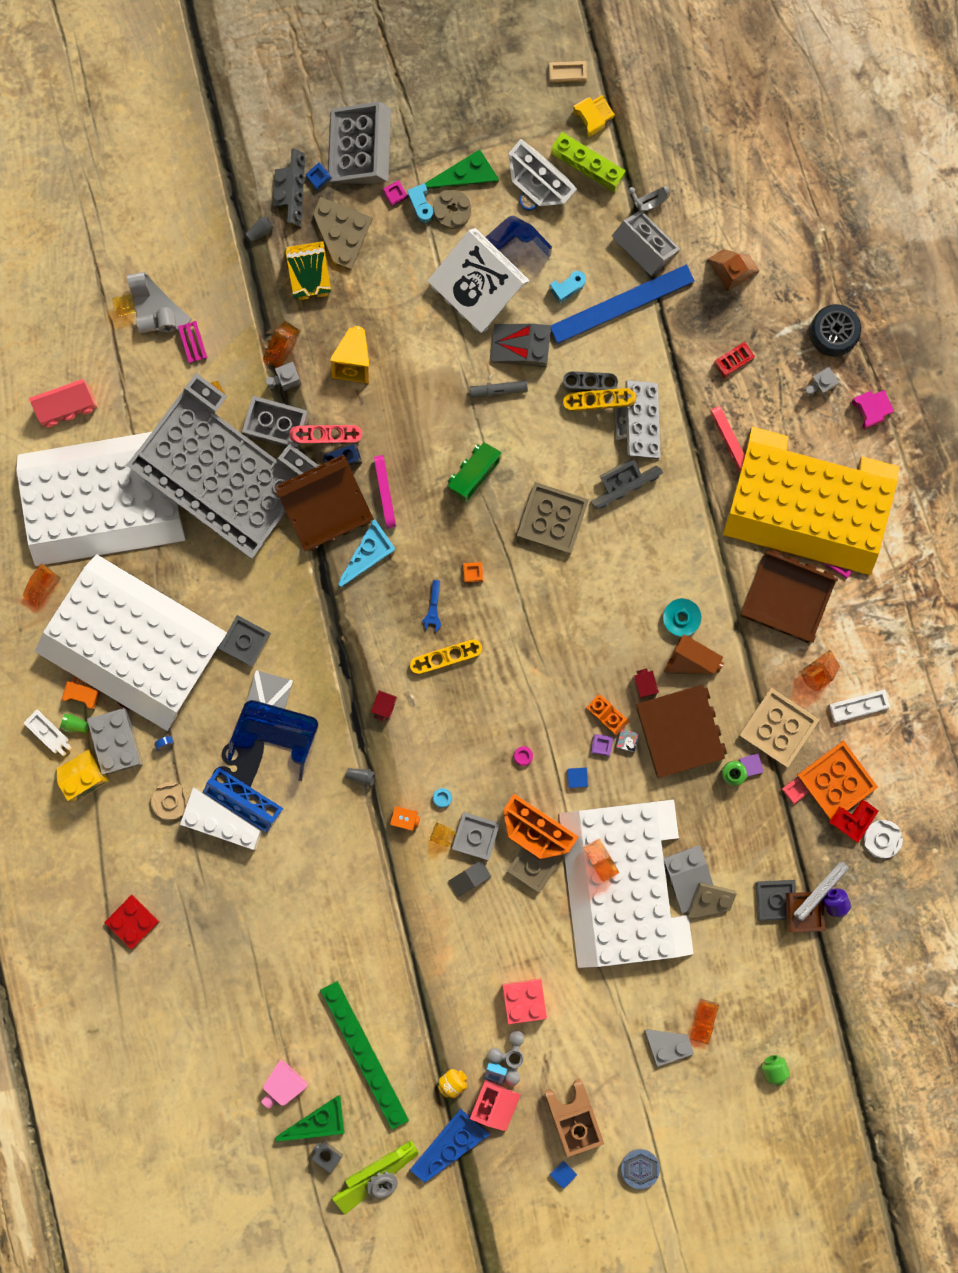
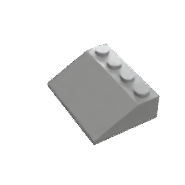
(360, 144)

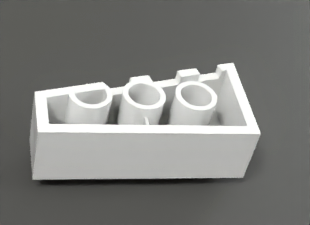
(214, 819)

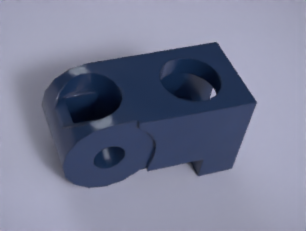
(350, 452)

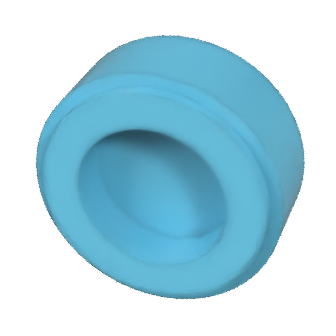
(442, 797)

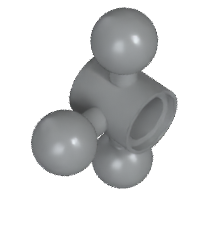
(495, 1056)

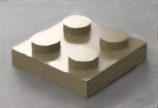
(533, 870)

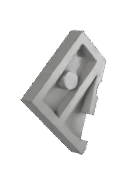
(668, 1046)

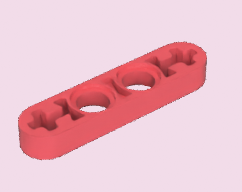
(325, 434)
(728, 436)

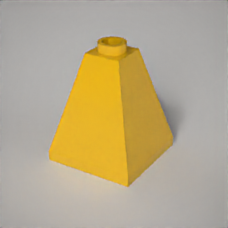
(351, 357)

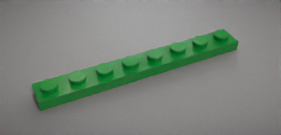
(364, 1055)

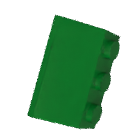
(474, 471)

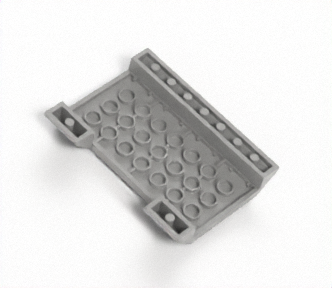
(216, 468)

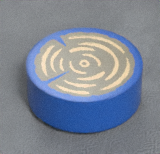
(527, 203)
(164, 743)

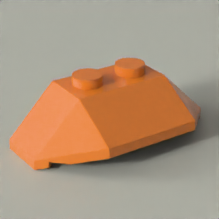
(536, 830)

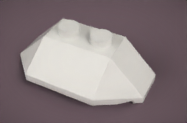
(538, 176)

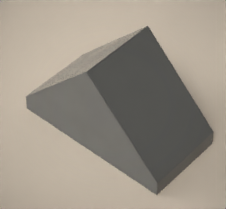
(470, 878)

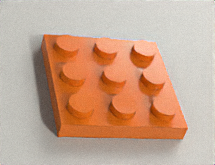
(837, 780)

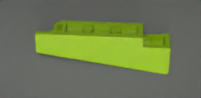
(357, 1183)

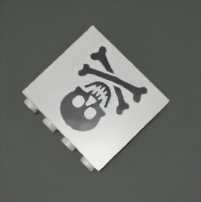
(477, 280)

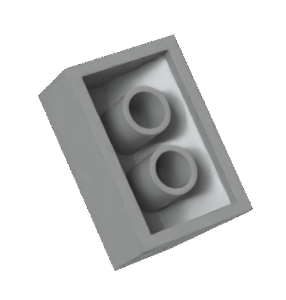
(645, 242)

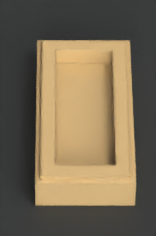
(567, 71)

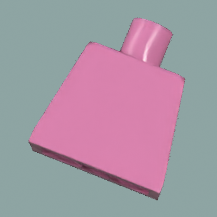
(282, 1085)

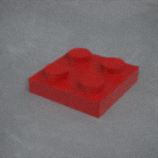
(131, 921)

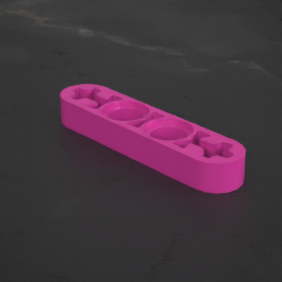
(385, 491)

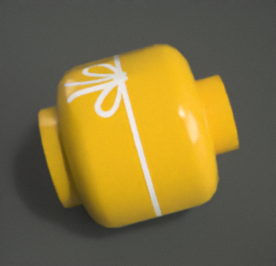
(452, 1083)

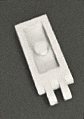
(47, 732)

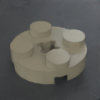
(450, 198)

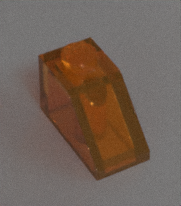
(281, 344)
(600, 860)

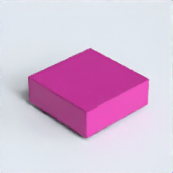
(395, 193)

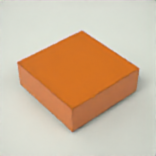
(473, 572)

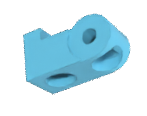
(421, 207)
(568, 287)

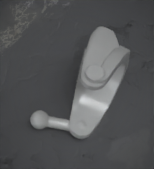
(662, 195)

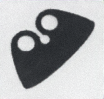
(246, 762)

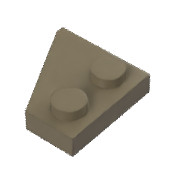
(710, 900)

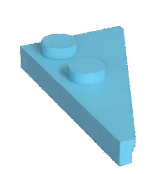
(371, 550)

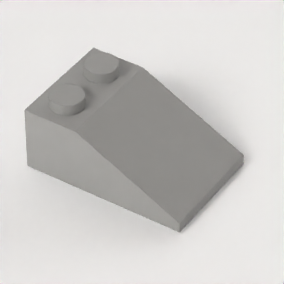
(685, 872)

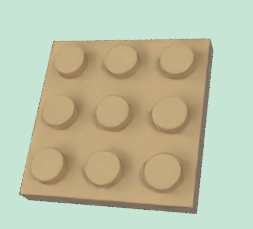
(779, 727)

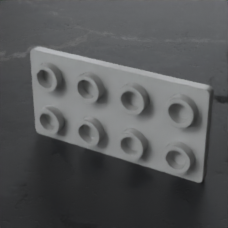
(640, 421)

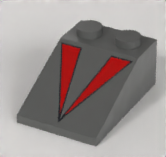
(521, 344)

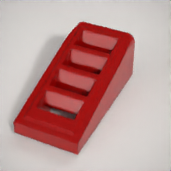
(722, 368)

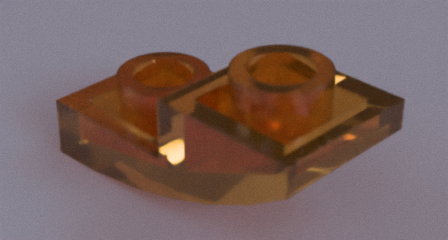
(704, 1021)

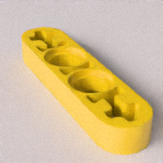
(599, 399)
(445, 653)

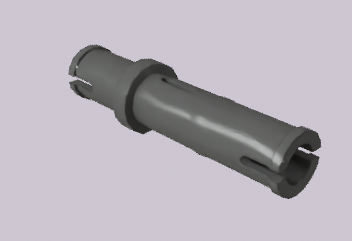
(498, 389)

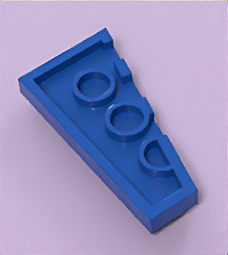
(451, 1143)

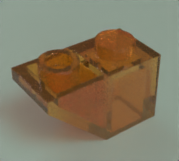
(40, 585)
(820, 671)

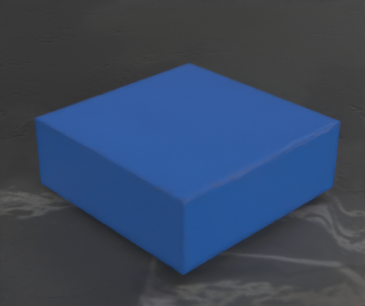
(318, 176)
(577, 777)
(563, 1174)

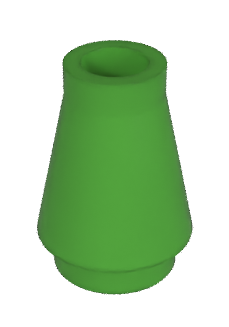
(74, 724)

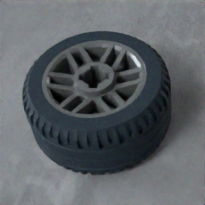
(842, 320)

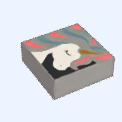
(627, 740)

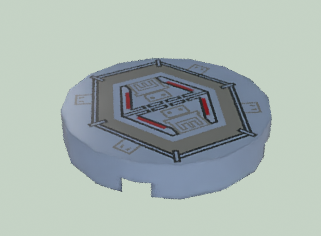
(640, 1168)

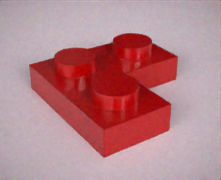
(857, 824)

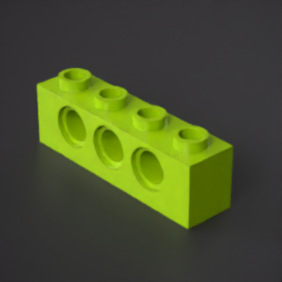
(588, 162)

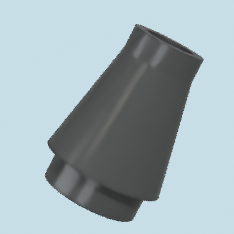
(259, 229)
(363, 777)

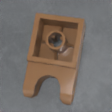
(575, 1114)

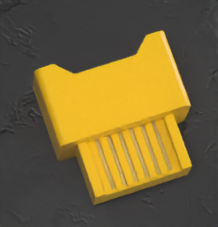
(594, 114)

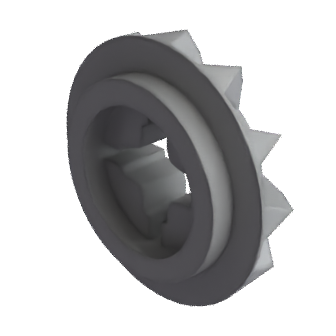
(382, 1191)

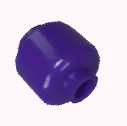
(837, 902)

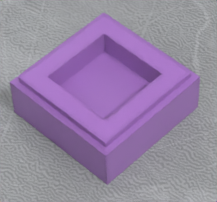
(602, 745)
(752, 764)

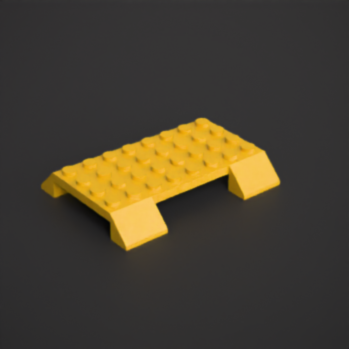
(811, 504)

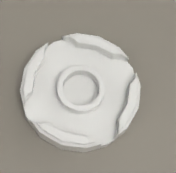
(883, 839)

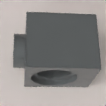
(329, 1164)

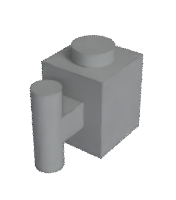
(286, 377)
(821, 383)

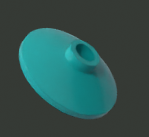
(682, 607)

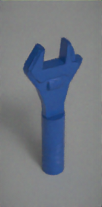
(432, 616)

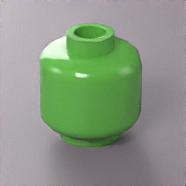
(737, 779)
(775, 1070)

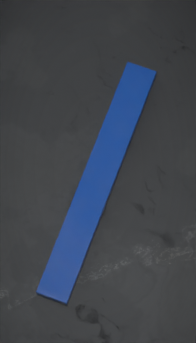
(622, 304)

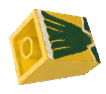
(308, 270)
(80, 776)

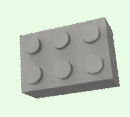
(273, 421)
(114, 741)

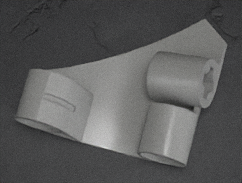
(153, 306)

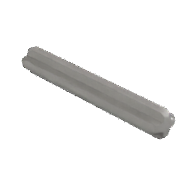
(820, 892)

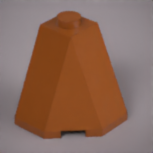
(732, 267)
(693, 658)

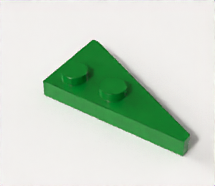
(471, 170)
(322, 1122)

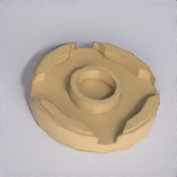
(169, 801)

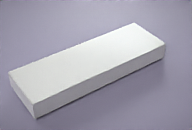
(859, 706)

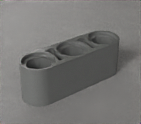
(581, 377)

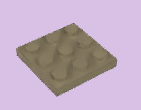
(552, 518)

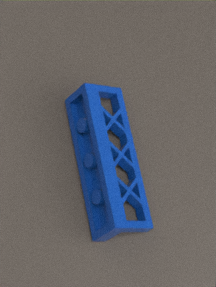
(240, 803)

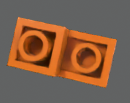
(607, 714)

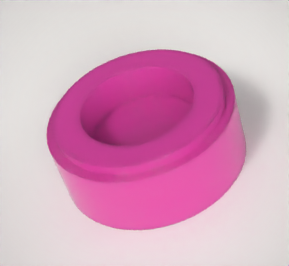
(523, 756)

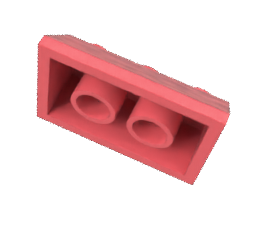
(63, 403)

